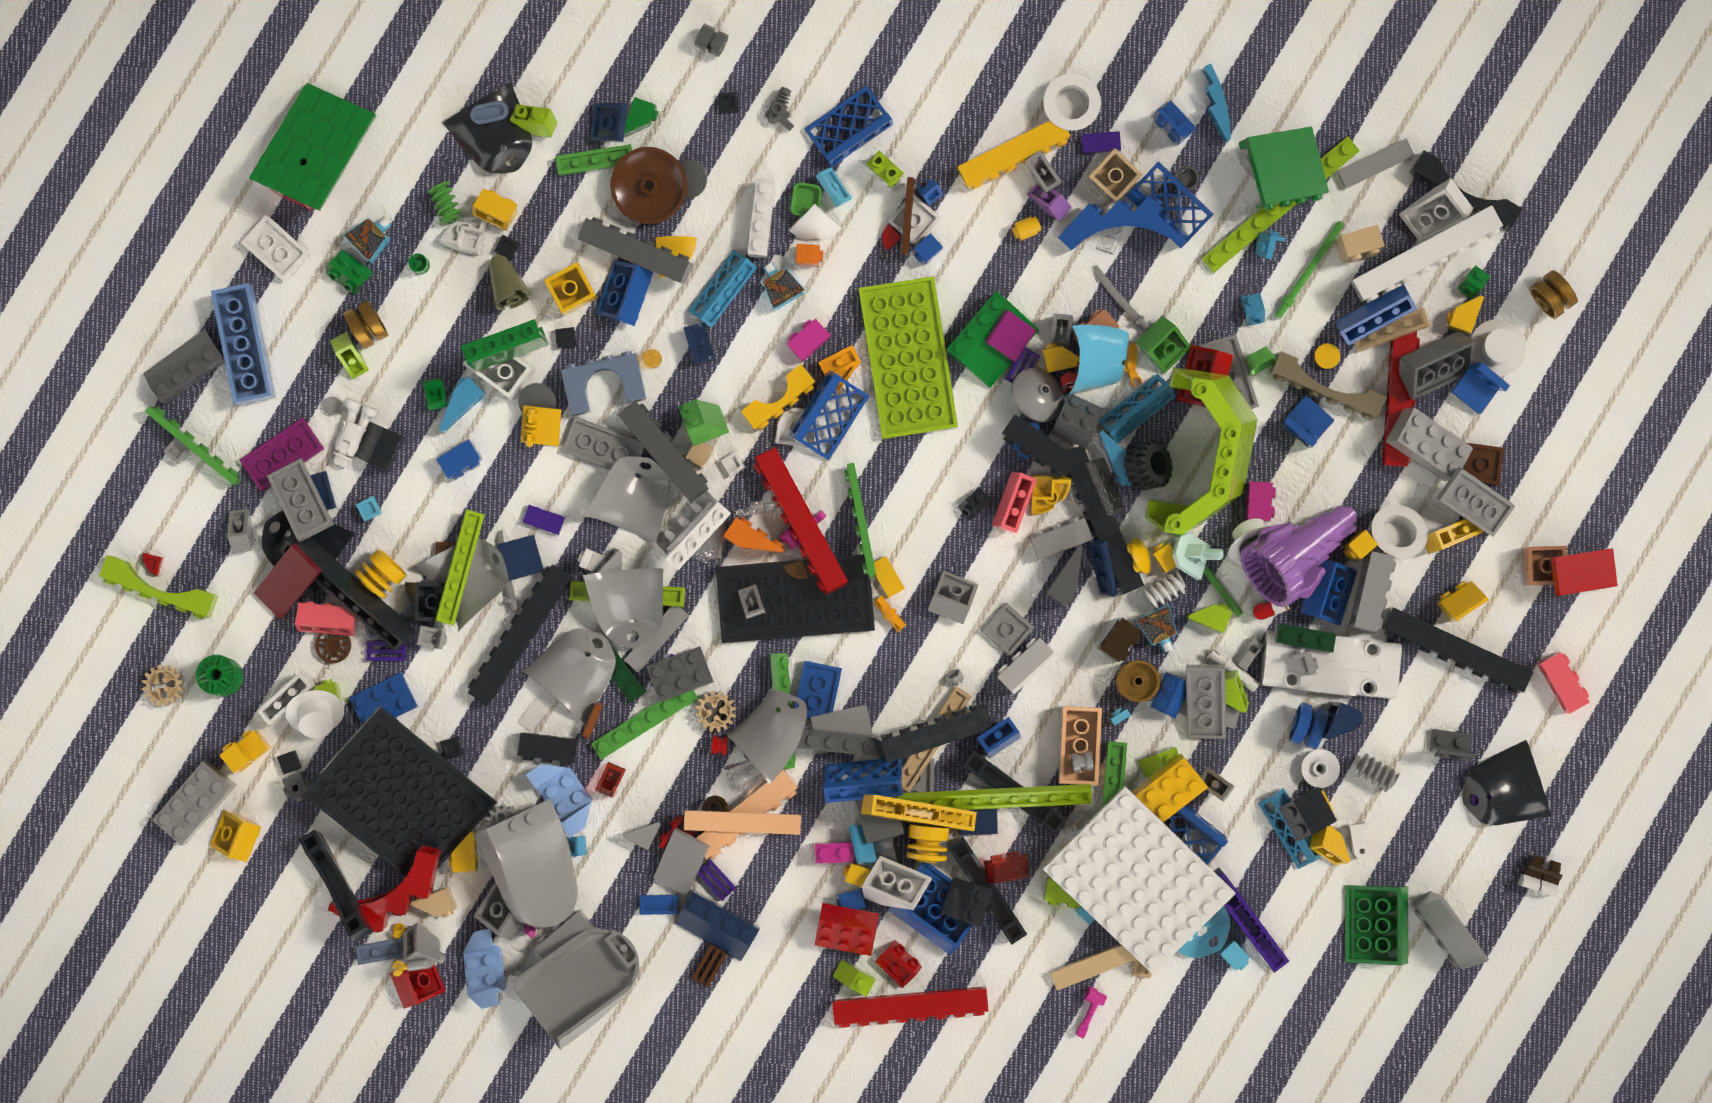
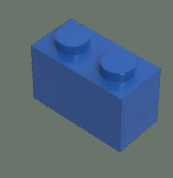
(459, 460)
(1170, 695)
(998, 737)

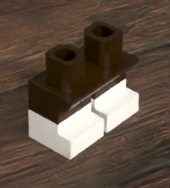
(1541, 879)

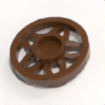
(333, 645)

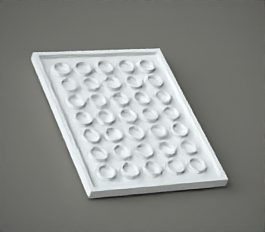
(1139, 880)

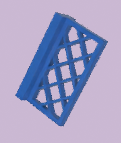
(856, 140)
(1137, 196)
(818, 403)
(853, 789)
(1204, 828)

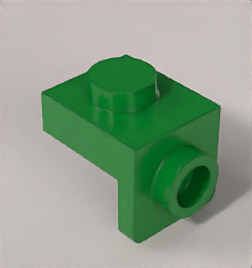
(1473, 282)
(435, 393)

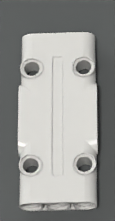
(1337, 672)

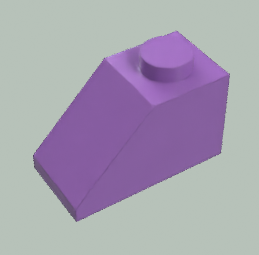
(1051, 202)

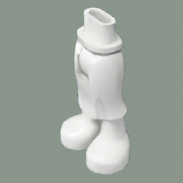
(351, 432)

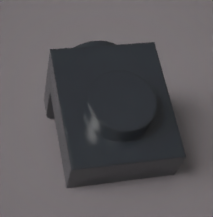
(974, 504)

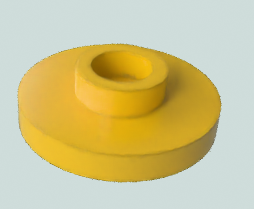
(1327, 356)

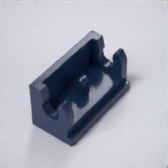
(699, 343)

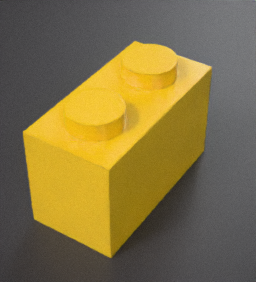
(494, 209)
(1359, 545)

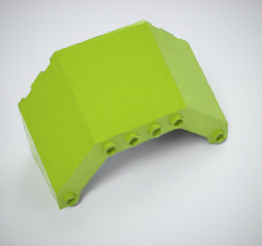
(1232, 456)

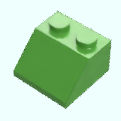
(1163, 344)
(703, 421)

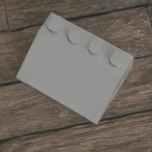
(1449, 931)

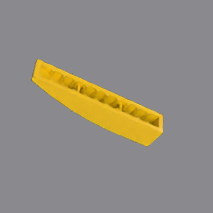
(918, 812)

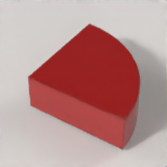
(890, 237)
(152, 563)

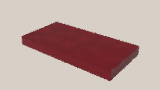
(287, 581)

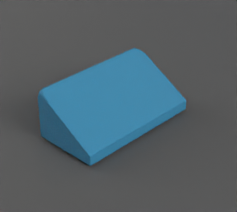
(863, 852)

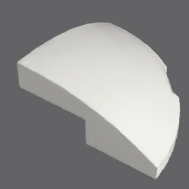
(815, 225)
(466, 236)

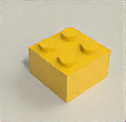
(570, 289)

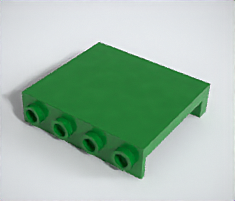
(1286, 167)
(504, 345)

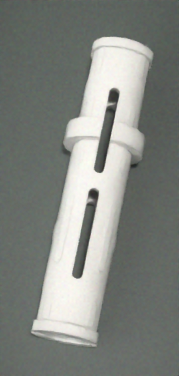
(1220, 659)

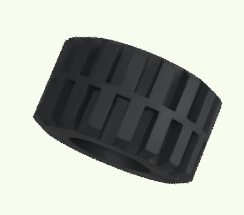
(1148, 465)

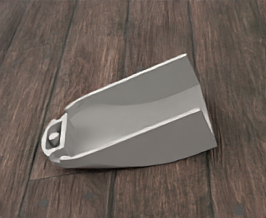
(532, 865)
(579, 983)

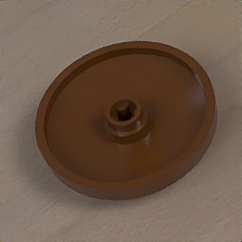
(648, 185)

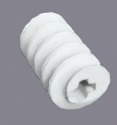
(1165, 590)

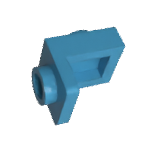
(1266, 243)
(1253, 309)

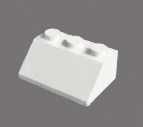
(1025, 665)

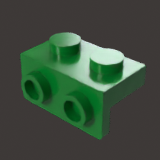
(348, 272)

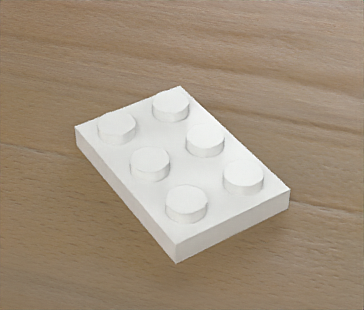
(275, 248)

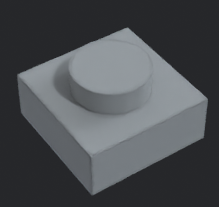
(177, 451)

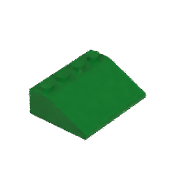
(970, 345)
(1376, 924)

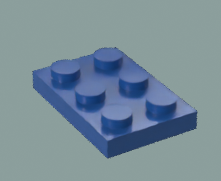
(818, 687)
(391, 694)

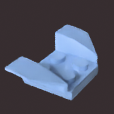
(566, 794)
(484, 969)

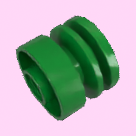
(208, 675)

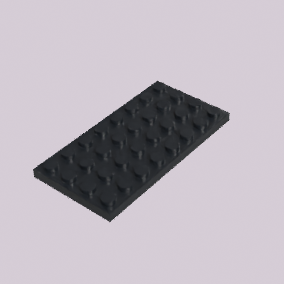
(793, 604)

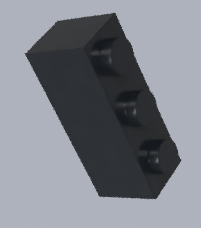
(548, 748)

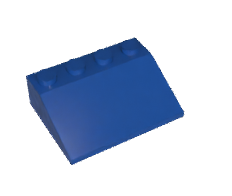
(926, 917)

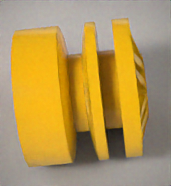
(381, 572)
(927, 842)

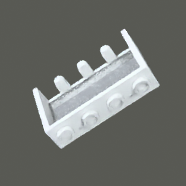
(694, 531)

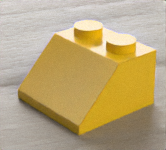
(1461, 601)
(235, 836)

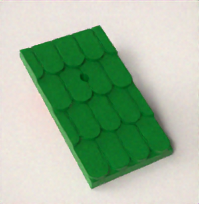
(312, 147)

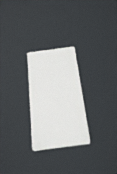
(537, 710)

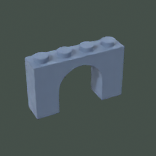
(577, 378)

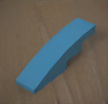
(1218, 111)

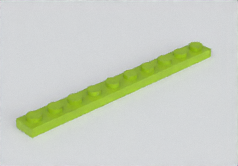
(1265, 218)
(1005, 797)

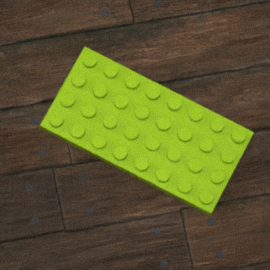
(908, 357)

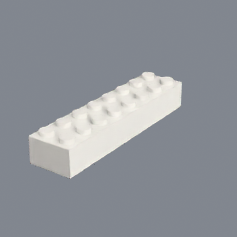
(1426, 254)

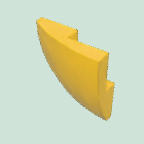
(678, 244)
(1048, 492)

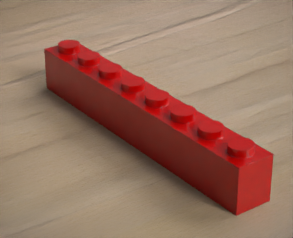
(1397, 397)
(800, 520)
(910, 1005)

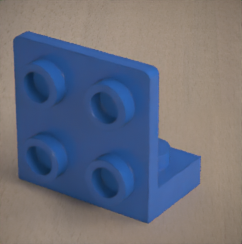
(1174, 122)
(1478, 386)
(1307, 422)

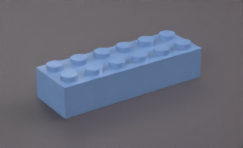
(243, 344)

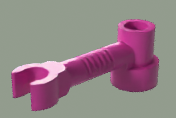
(785, 536)
(1095, 998)

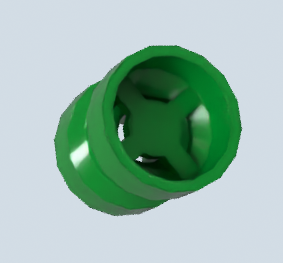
(419, 260)

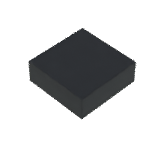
(728, 102)
(507, 247)
(565, 337)
(452, 747)
(289, 762)

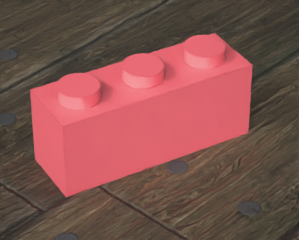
(1014, 502)
(325, 619)
(1563, 682)

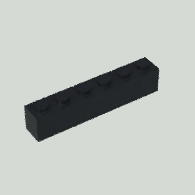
(933, 733)

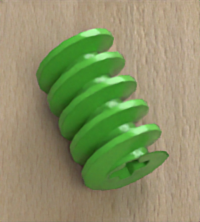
(444, 203)

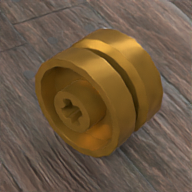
(1553, 294)
(363, 326)
(1137, 692)

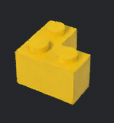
(244, 753)

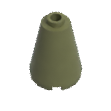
(507, 284)

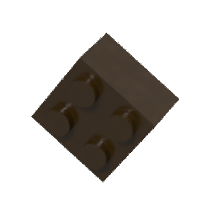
(1119, 640)

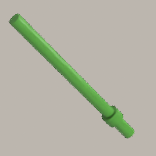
(1289, 300)
(1219, 587)

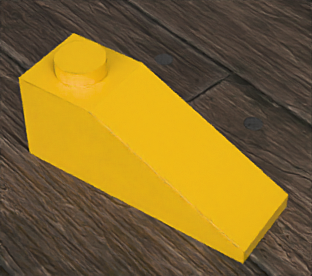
(1451, 535)

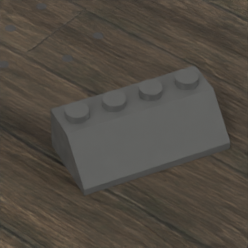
(1436, 364)
(184, 367)

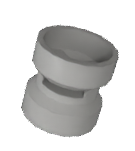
(1082, 762)

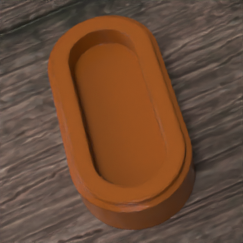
(593, 718)

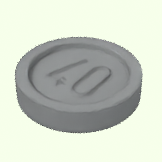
(332, 406)

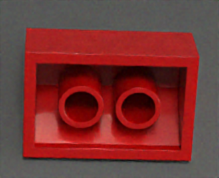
(1204, 360)

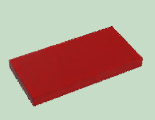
(1584, 572)

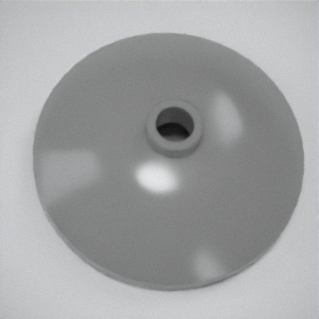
(1031, 399)

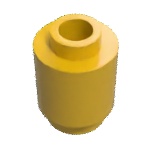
(1026, 228)

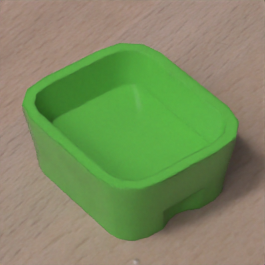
(804, 197)
(1259, 360)

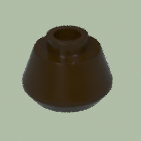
(717, 801)

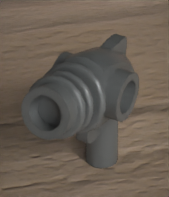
(778, 110)

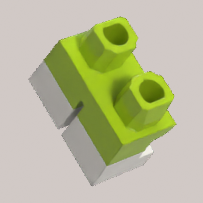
(885, 170)

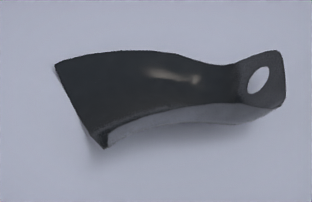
(484, 141)
(331, 540)
(1514, 788)

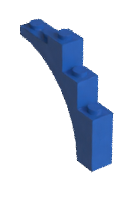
(1120, 214)

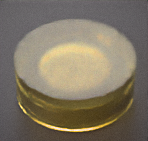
(652, 359)

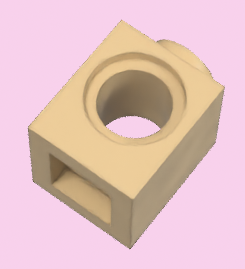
(700, 454)

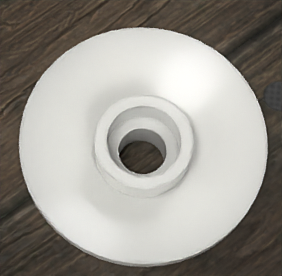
(1329, 772)

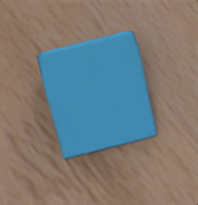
(577, 845)

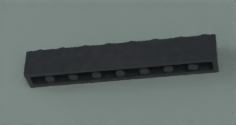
(1103, 526)
(355, 596)
(520, 634)
(1456, 650)

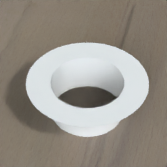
(1072, 102)
(1499, 346)
(1399, 531)
(1241, 534)
(315, 713)

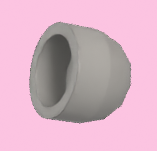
(955, 677)

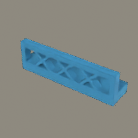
(724, 290)
(1140, 410)
(1278, 799)

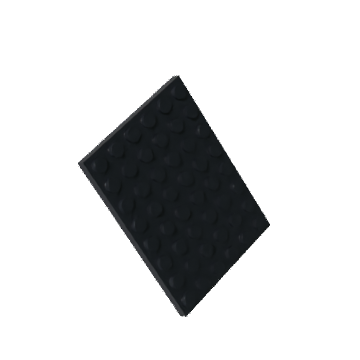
(398, 793)

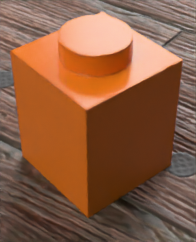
(808, 255)

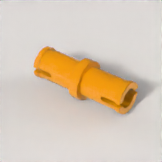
(889, 613)

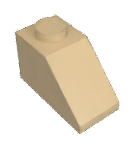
(438, 903)

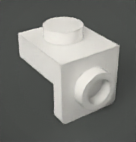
(589, 559)

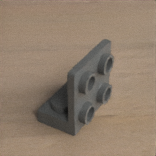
(1449, 743)

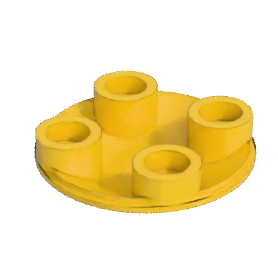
(1140, 555)

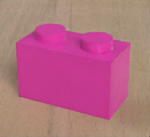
(808, 339)
(1260, 501)
(834, 852)

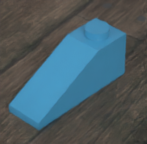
(463, 399)
(1115, 457)

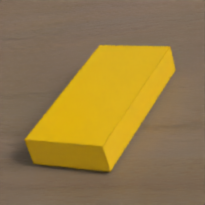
(887, 577)

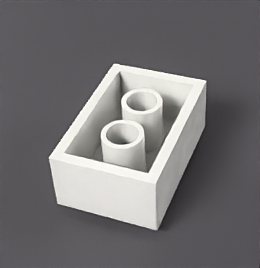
(506, 376)

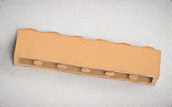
(760, 801)

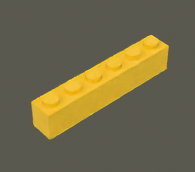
(1011, 154)

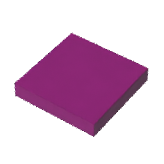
(1010, 335)

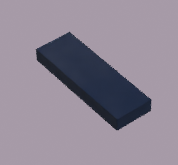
(1103, 568)

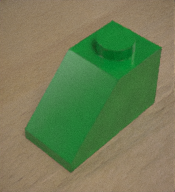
(640, 116)

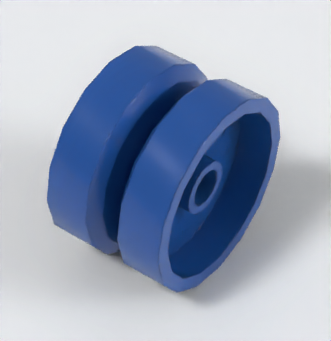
(1308, 725)

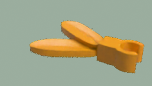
(1130, 364)

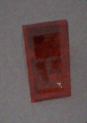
(610, 780)

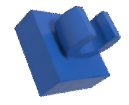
(930, 192)

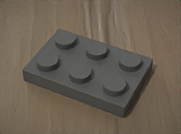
(680, 674)

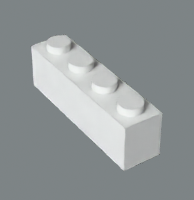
(761, 218)

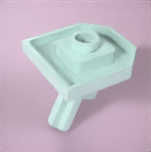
(1192, 553)

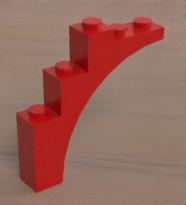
(417, 883)

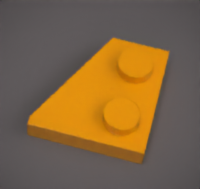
(841, 363)

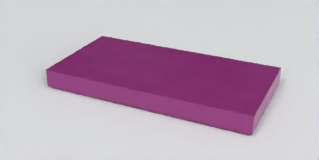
(283, 449)

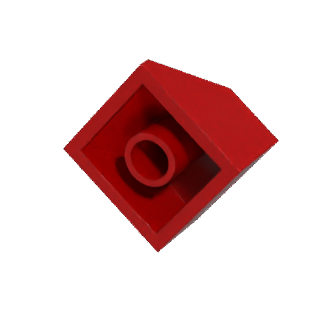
(417, 985)

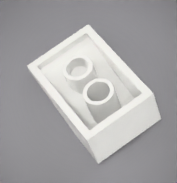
(1436, 211)
(894, 884)

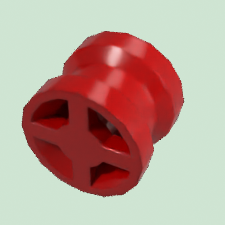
(719, 745)

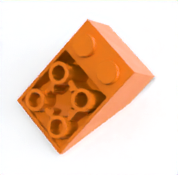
(746, 537)

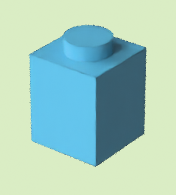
(1234, 955)

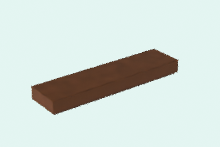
(907, 216)

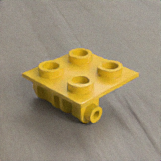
(540, 426)

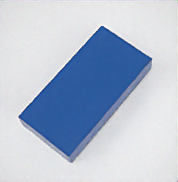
(659, 904)

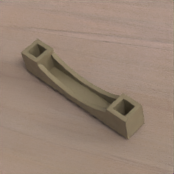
(1288, 369)

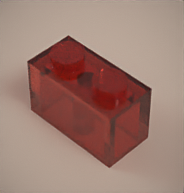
(1007, 868)

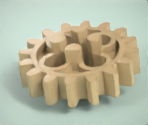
(169, 675)
(704, 713)

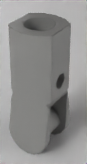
(1248, 656)

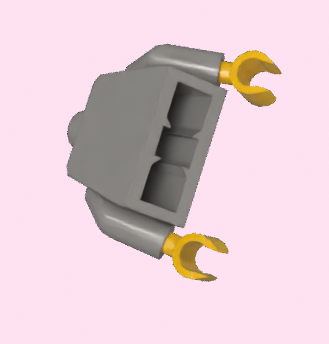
(420, 948)

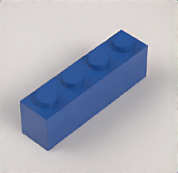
(1376, 315)

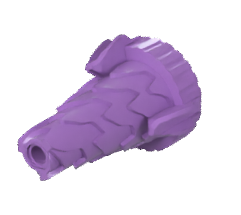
(1286, 557)

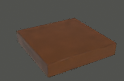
(1485, 463)

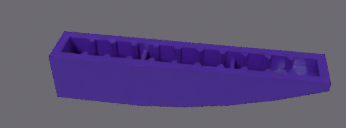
(1253, 928)

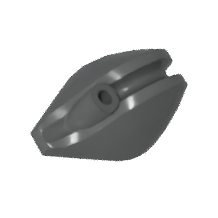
(888, 848)

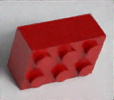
(846, 929)

